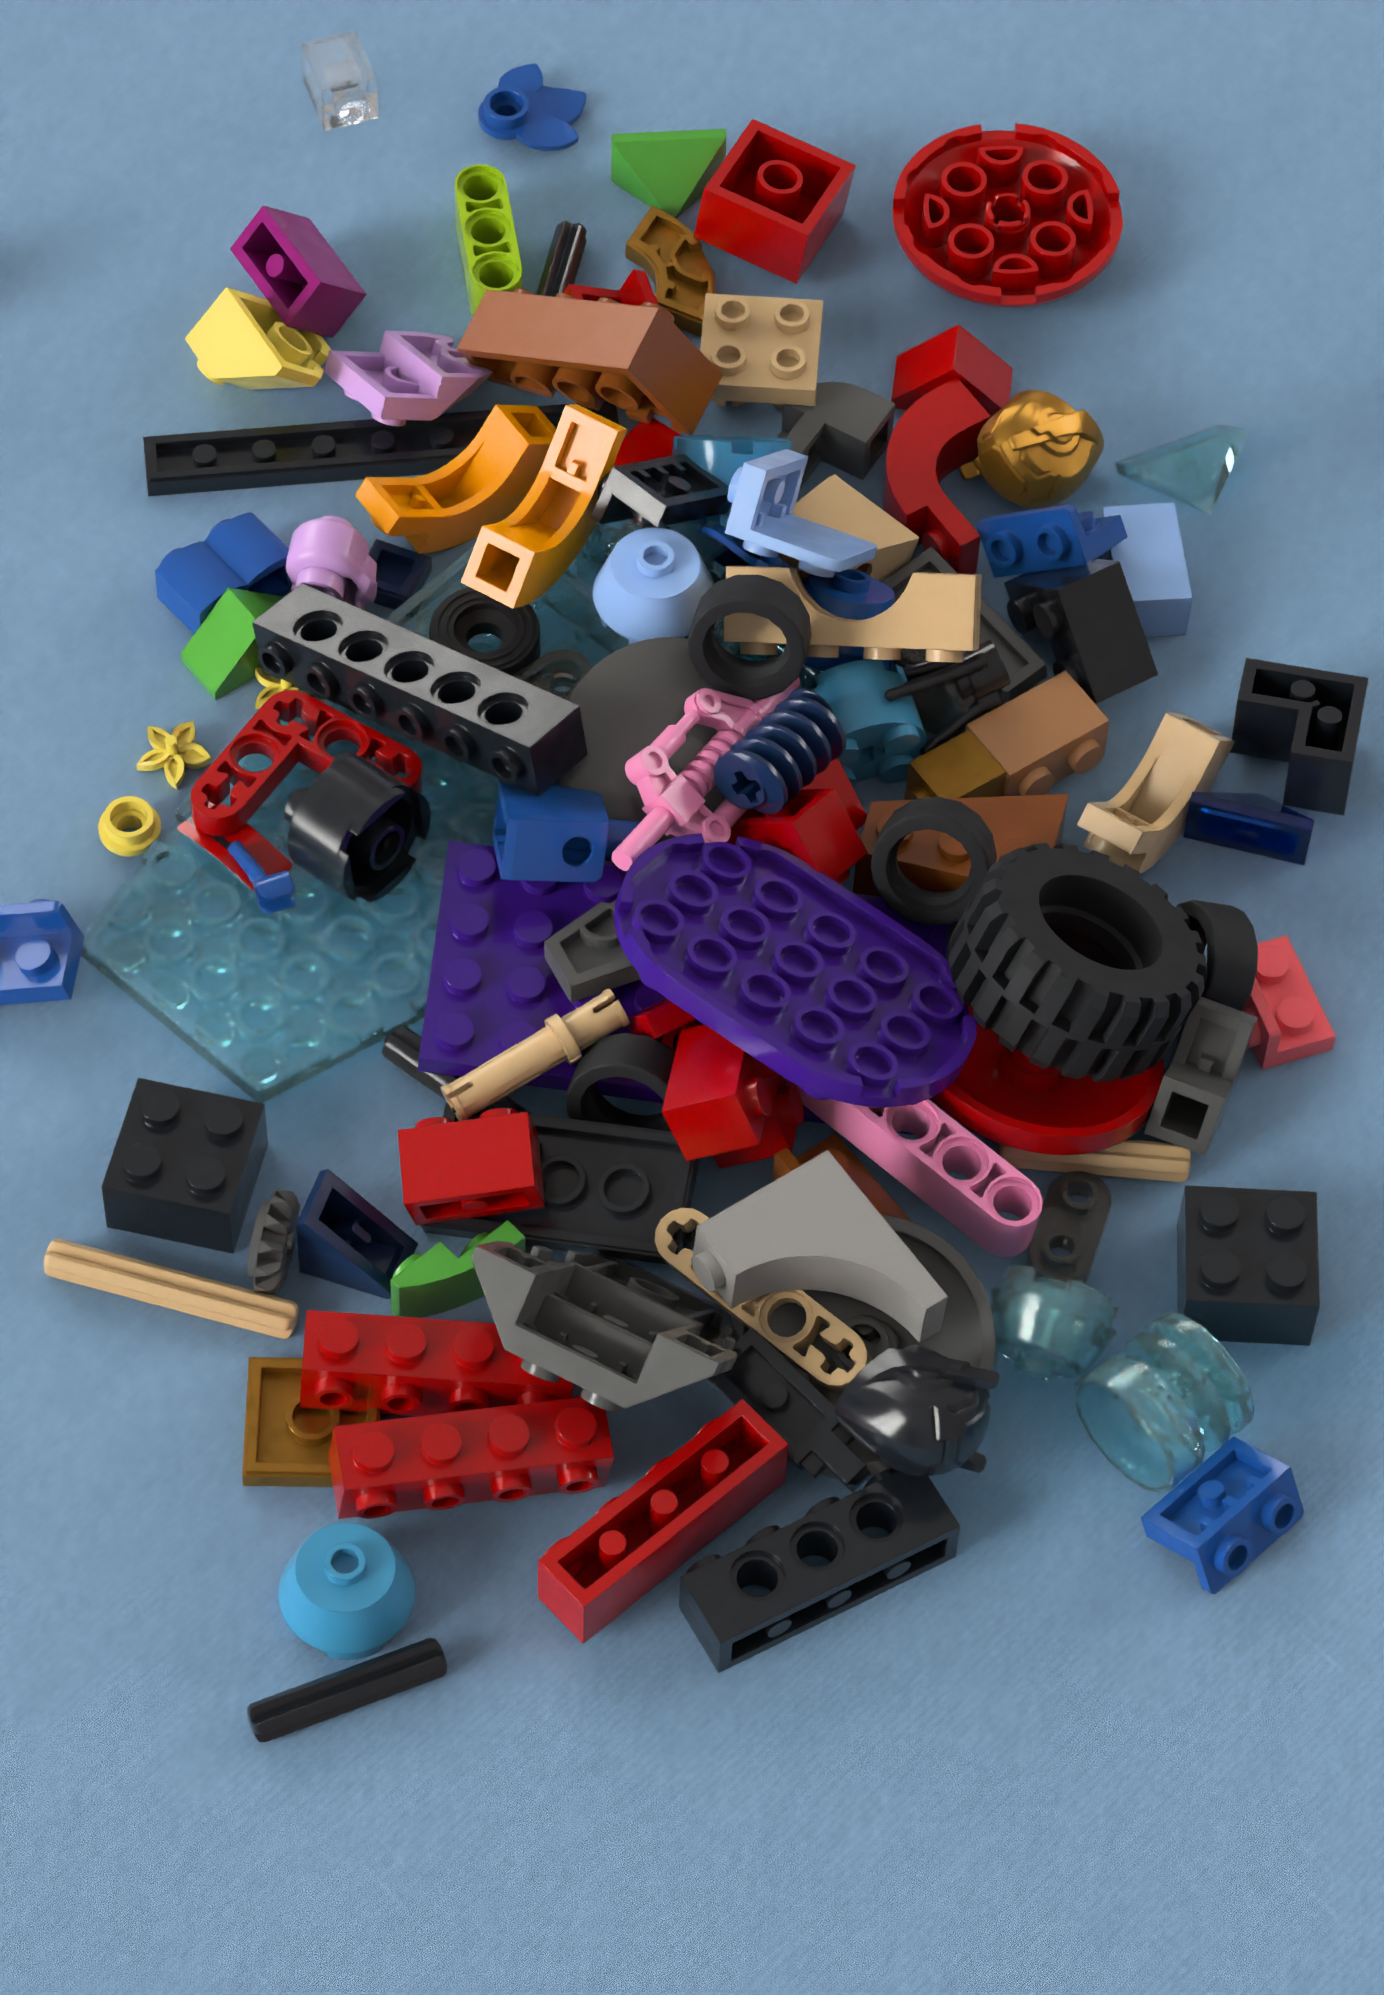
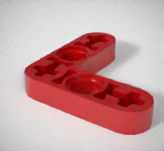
(286, 748)

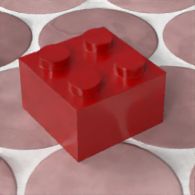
(774, 201)

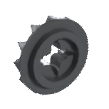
(273, 1241)

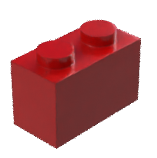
(470, 1166)

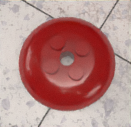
(1007, 215)

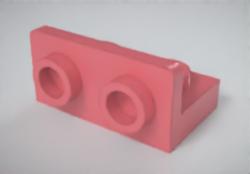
(1287, 1008)

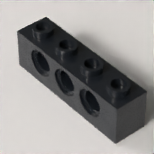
(802, 1596)

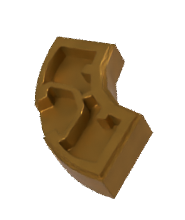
(675, 266)

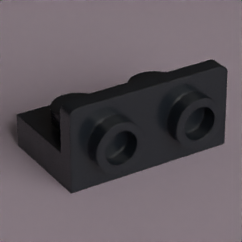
(660, 493)

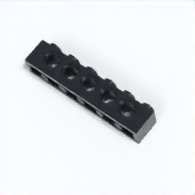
(421, 689)

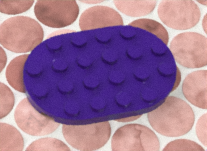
(794, 970)

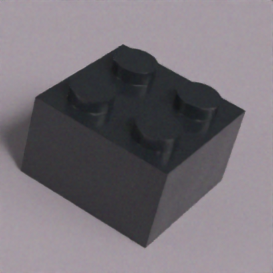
(185, 1165)
(1249, 1263)

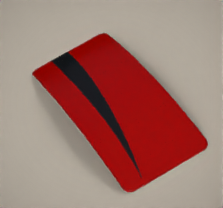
(260, 848)

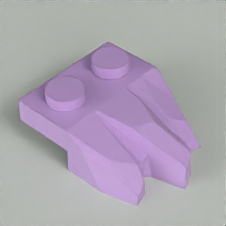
(408, 379)

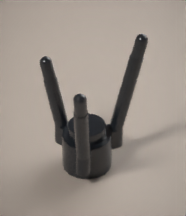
(977, 676)

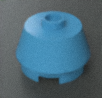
(347, 1591)

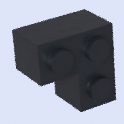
(1088, 622)
(1302, 720)

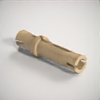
(535, 1055)

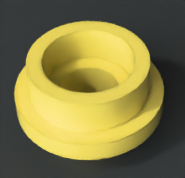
(124, 814)

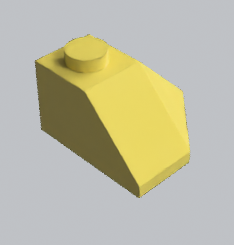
(251, 347)

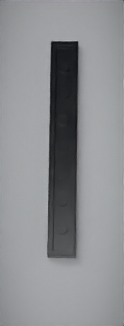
(314, 452)

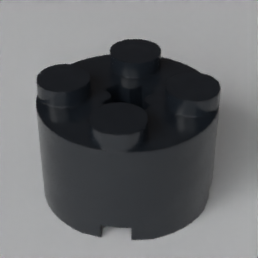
(356, 827)

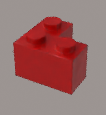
(814, 825)
(727, 1102)

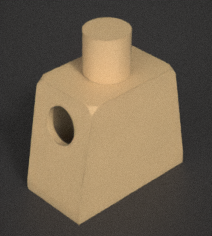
(848, 511)

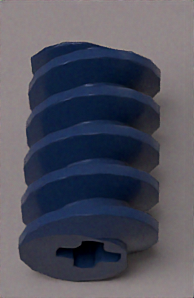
(781, 754)

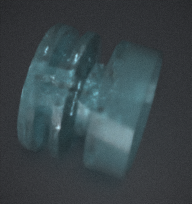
(1164, 1402)

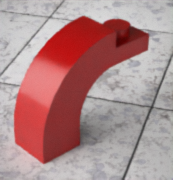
(925, 447)

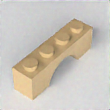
(932, 614)

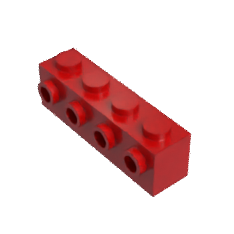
(413, 1366)
(469, 1457)
(662, 1520)

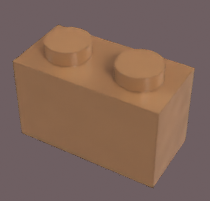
(1044, 735)

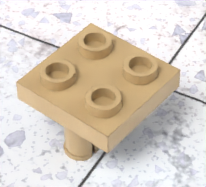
(763, 348)

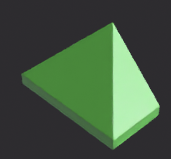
(667, 166)

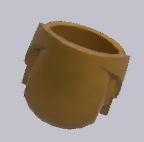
(1036, 450)

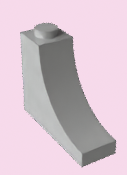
(816, 1235)

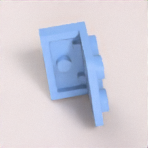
(763, 517)

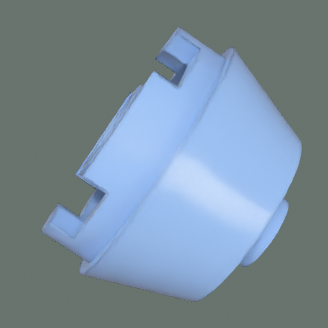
(651, 585)

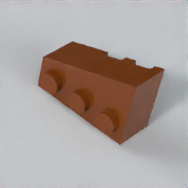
(941, 862)

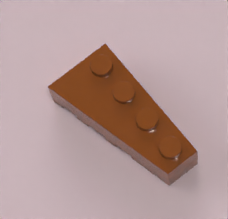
(592, 354)

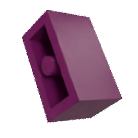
(298, 271)

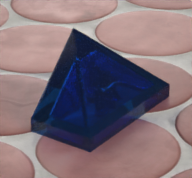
(1249, 825)

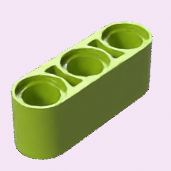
(486, 233)

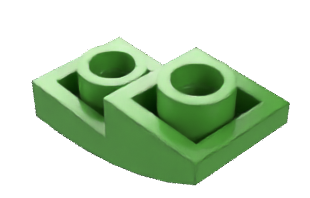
(440, 1280)

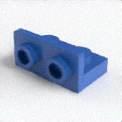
(1047, 539)
(38, 952)
(1226, 1512)

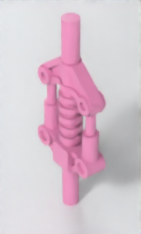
(677, 801)

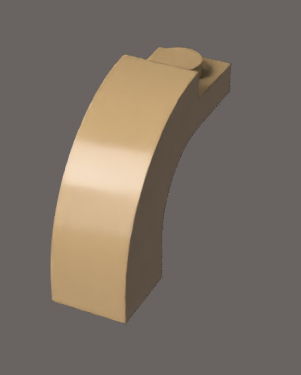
(1154, 803)

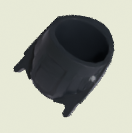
(919, 1411)

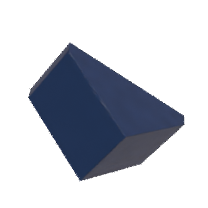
(349, 1239)

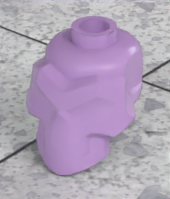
(333, 560)

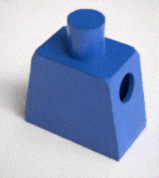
(554, 834)

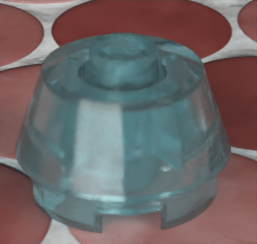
(1050, 1323)

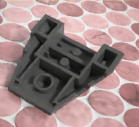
(602, 1323)

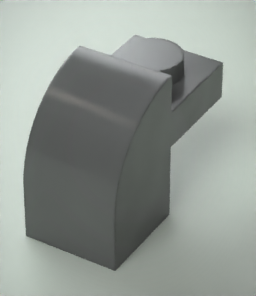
(843, 428)
(1201, 1076)

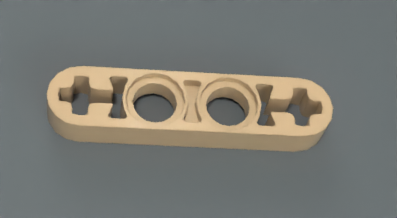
(758, 1311)

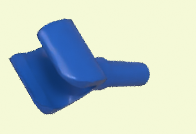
(271, 891)

